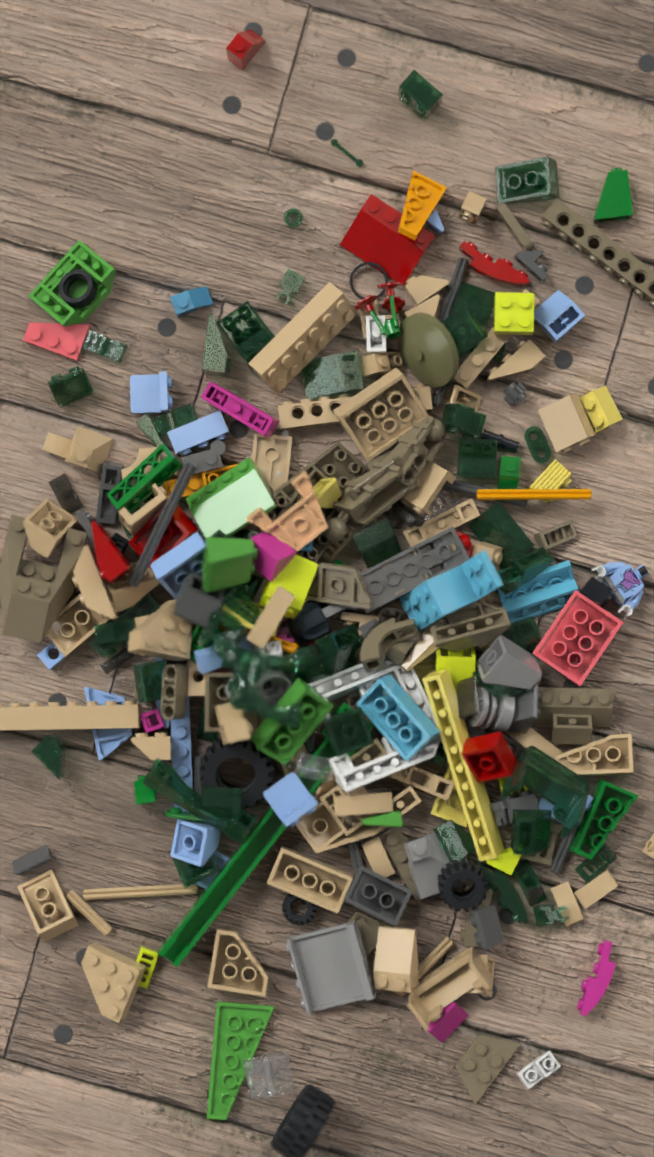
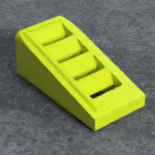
(150, 952)

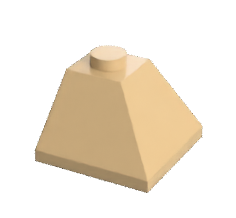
(88, 450)

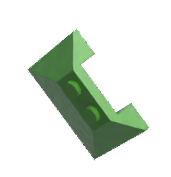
(48, 294)

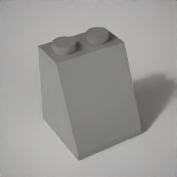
(508, 665)

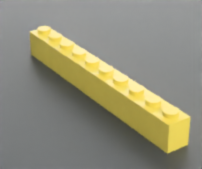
(471, 794)

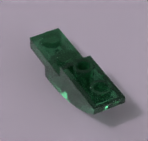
(508, 895)

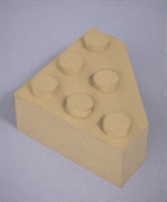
(163, 635)
(235, 966)
(112, 980)

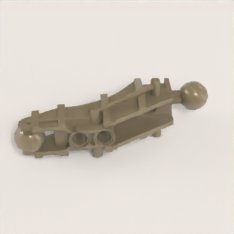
(389, 480)

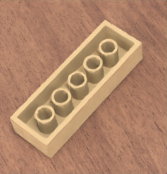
(303, 338)

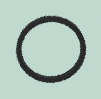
(360, 265)

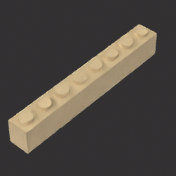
(70, 716)

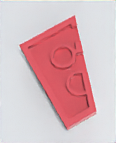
(57, 338)

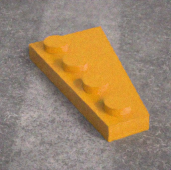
(420, 202)

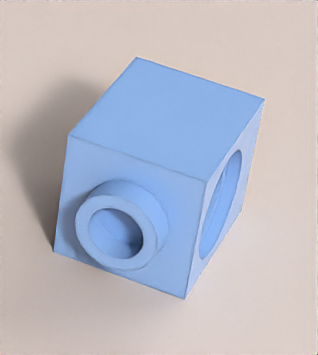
(45, 657)

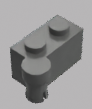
(207, 459)
(504, 808)

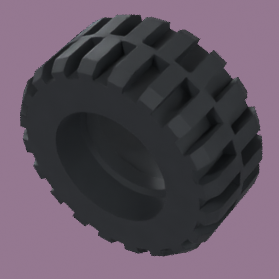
(242, 749)
(303, 1122)

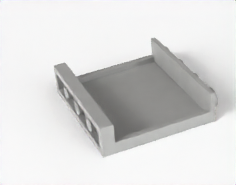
(331, 967)

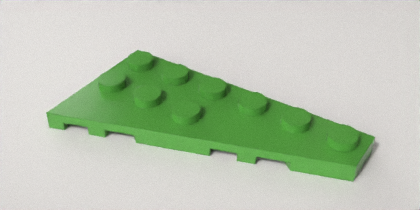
(235, 1039)

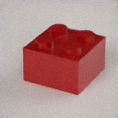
(489, 757)

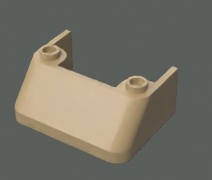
(446, 985)

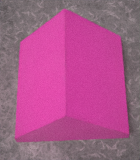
(271, 555)
(451, 1018)

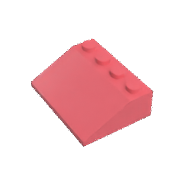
(577, 638)

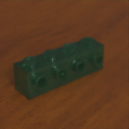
(143, 607)

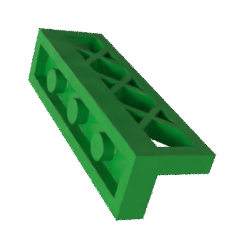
(159, 473)

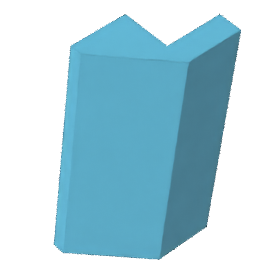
(540, 595)

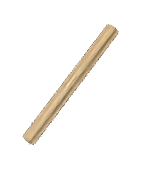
(139, 891)

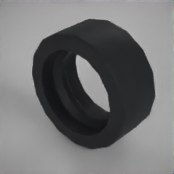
(67, 281)

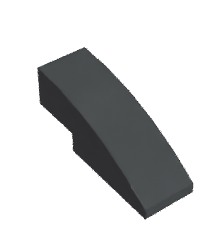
(110, 478)

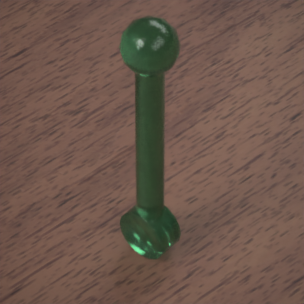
(358, 162)

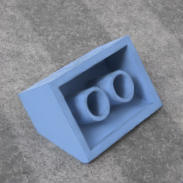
(179, 563)

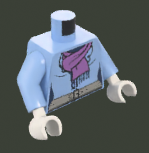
(624, 584)

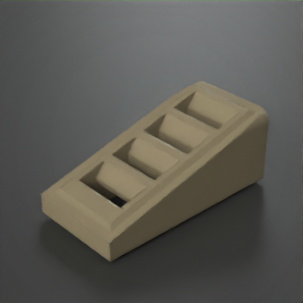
(541, 540)

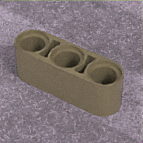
(174, 704)

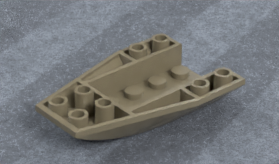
(335, 463)

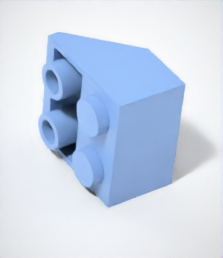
(557, 316)

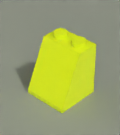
(294, 578)
(460, 663)

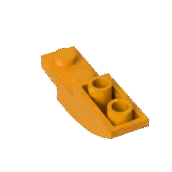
(197, 481)

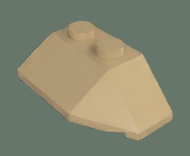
(92, 585)

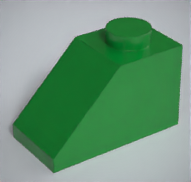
(508, 472)
(143, 793)

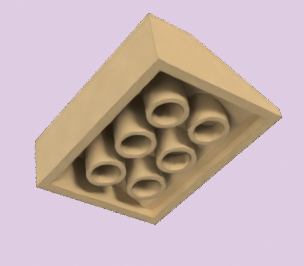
(380, 414)

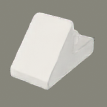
(374, 339)

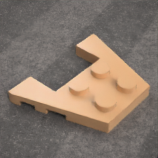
(300, 522)

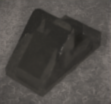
(66, 494)
(401, 514)

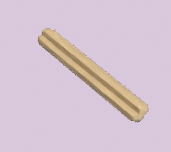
(431, 959)

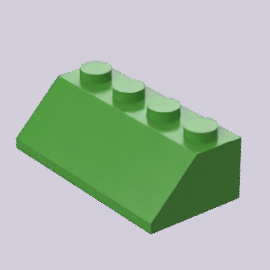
(282, 740)

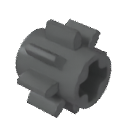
(515, 393)

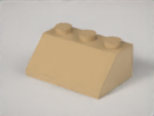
(48, 527)

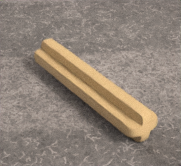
(88, 912)

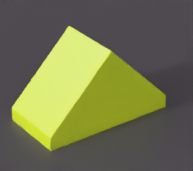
(505, 862)

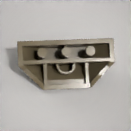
(470, 627)

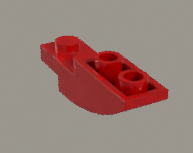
(500, 271)

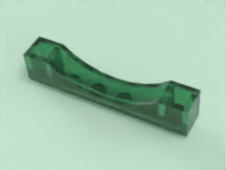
(167, 782)

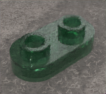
(539, 444)

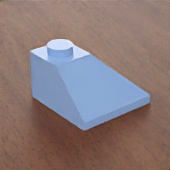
(194, 841)

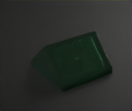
(192, 873)

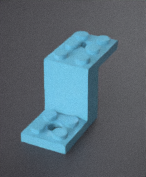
(451, 591)

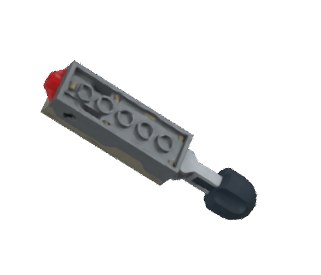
(390, 580)

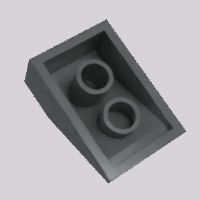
(378, 896)

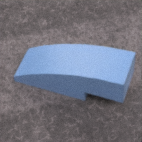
(208, 659)

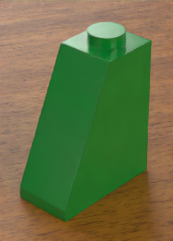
(615, 198)

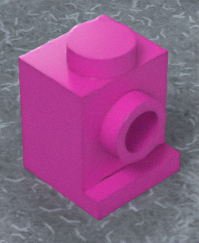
(151, 720)

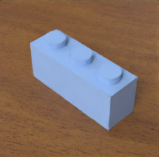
(198, 433)

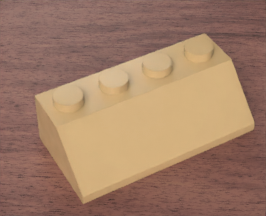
(310, 879)

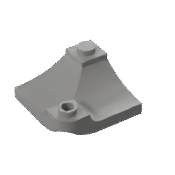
(425, 864)

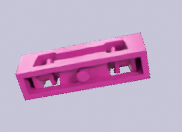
(240, 409)

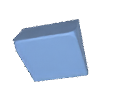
(435, 223)

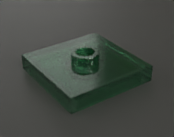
(149, 680)

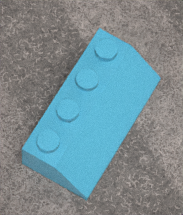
(398, 717)

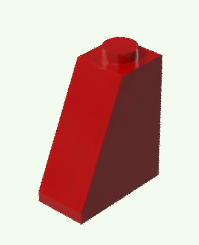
(244, 48)

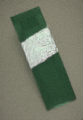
(524, 569)

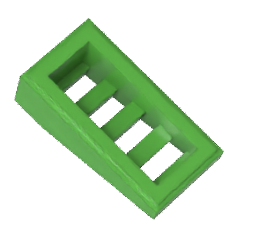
(390, 819)

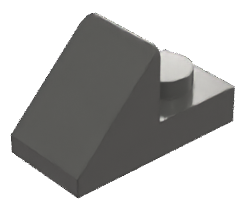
(528, 259)

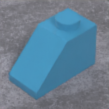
(191, 301)

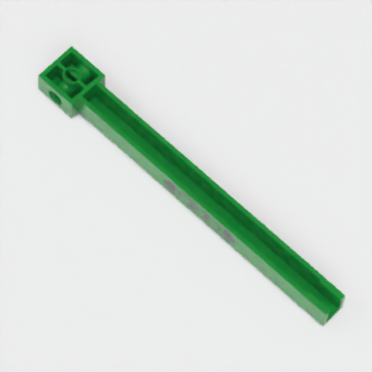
(236, 869)

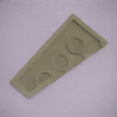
(393, 842)

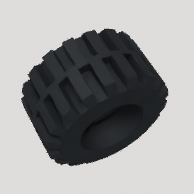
(466, 899)

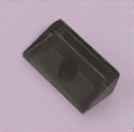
(468, 698)

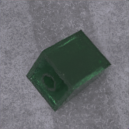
(377, 543)

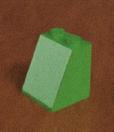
(227, 562)

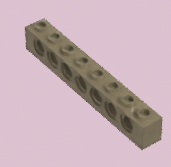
(605, 244)

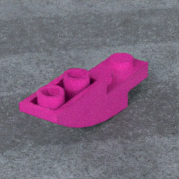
(596, 986)

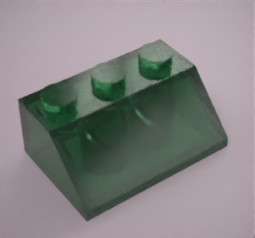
(500, 529)

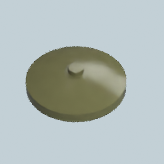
(428, 349)

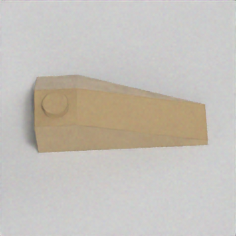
(602, 758)

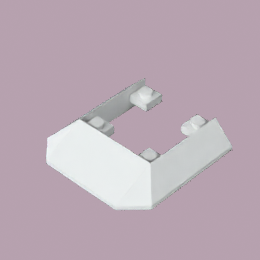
(358, 680)

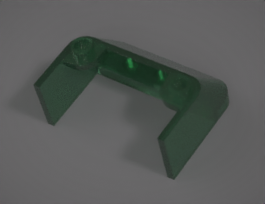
(552, 782)

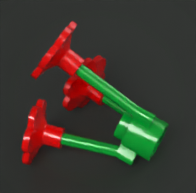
(391, 304)

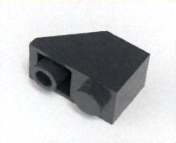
(596, 591)

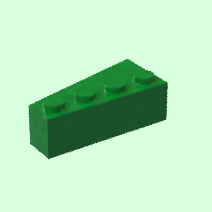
(607, 809)

